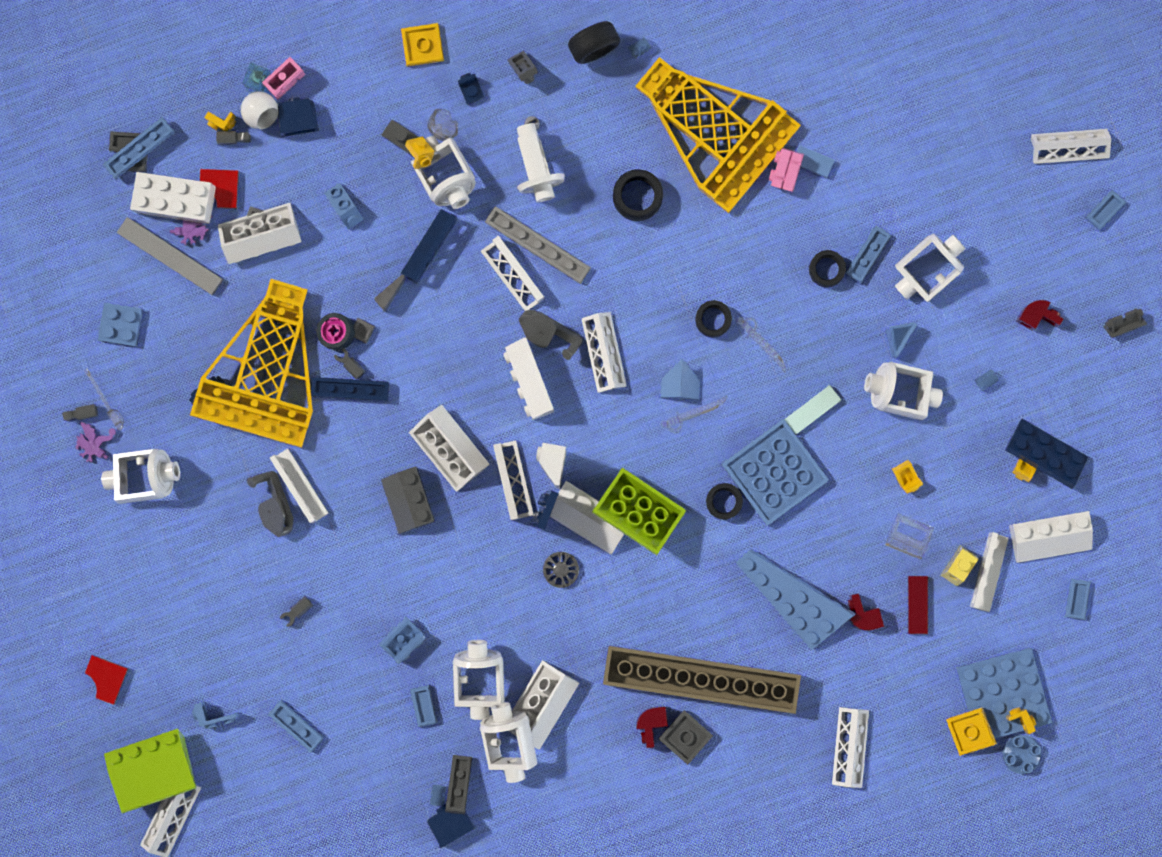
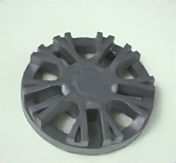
(561, 569)

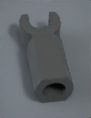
(232, 137)
(350, 365)
(81, 413)
(297, 610)

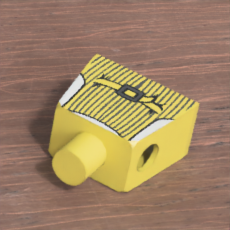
(959, 566)

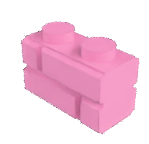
(283, 78)
(786, 170)

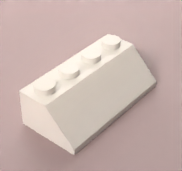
(246, 241)
(529, 379)
(449, 448)
(552, 461)
(575, 510)
(1052, 536)
(545, 700)

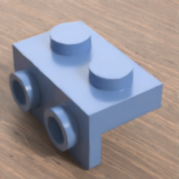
(402, 640)

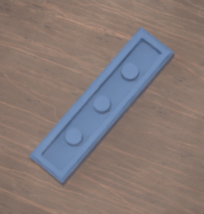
(138, 148)

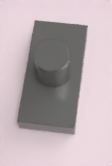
(523, 67)
(398, 135)

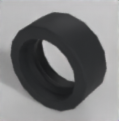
(827, 254)
(713, 304)
(738, 497)

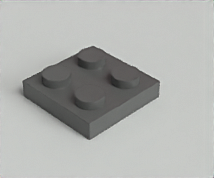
(685, 737)

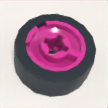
(342, 338)

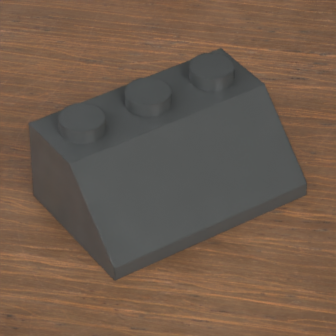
(407, 500)

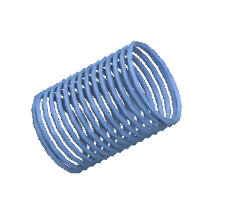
(636, 45)
(988, 381)
(435, 795)

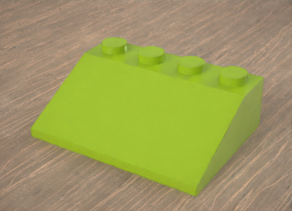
(639, 511)
(150, 770)

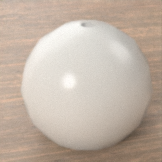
(259, 110)

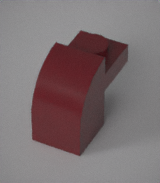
(1038, 310)
(863, 619)
(650, 719)

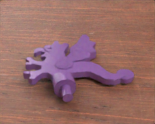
(189, 231)
(92, 446)

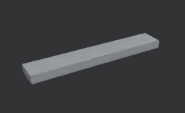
(537, 245)
(169, 256)

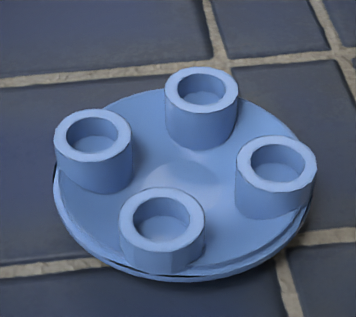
(1021, 754)

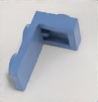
(344, 206)
(200, 714)

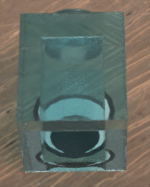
(254, 77)

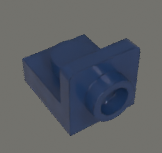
(470, 88)

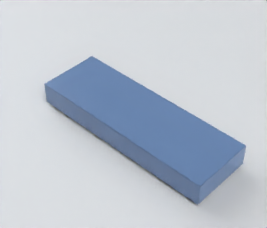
(868, 254)
(296, 726)

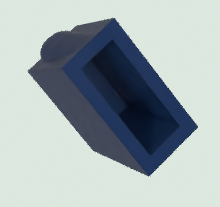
(297, 117)
(449, 826)

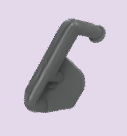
(541, 329)
(274, 511)

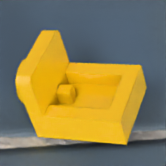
(215, 122)
(420, 151)
(907, 477)
(1027, 721)

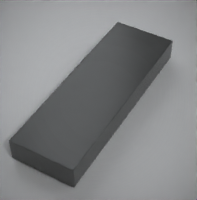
(458, 784)

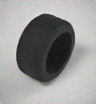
(593, 42)
(647, 177)

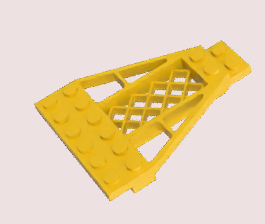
(747, 157)
(253, 411)

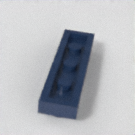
(350, 389)

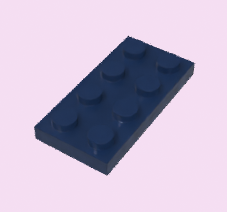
(1046, 453)
(547, 502)

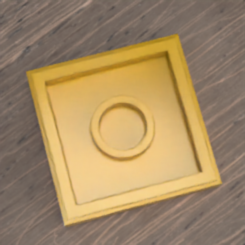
(422, 44)
(971, 731)

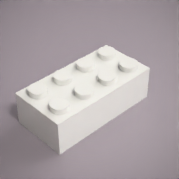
(173, 198)

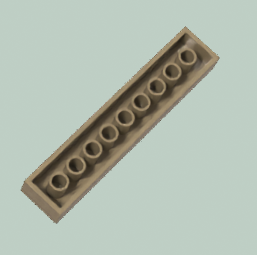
(702, 679)

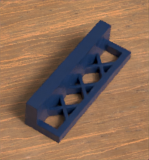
(429, 246)

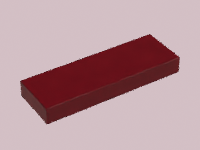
(917, 604)

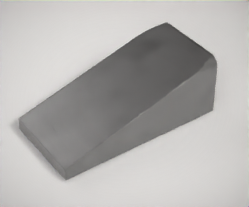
(387, 295)

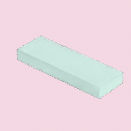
(812, 409)

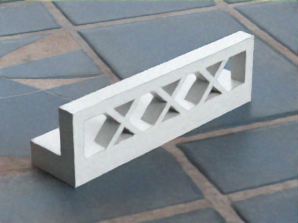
(1071, 141)
(521, 274)
(607, 350)
(299, 486)
(509, 495)
(989, 572)
(854, 748)
(163, 818)

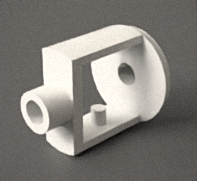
(536, 166)
(455, 189)
(950, 249)
(883, 384)
(160, 474)
(477, 657)
(504, 720)

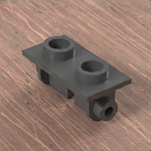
(1119, 325)

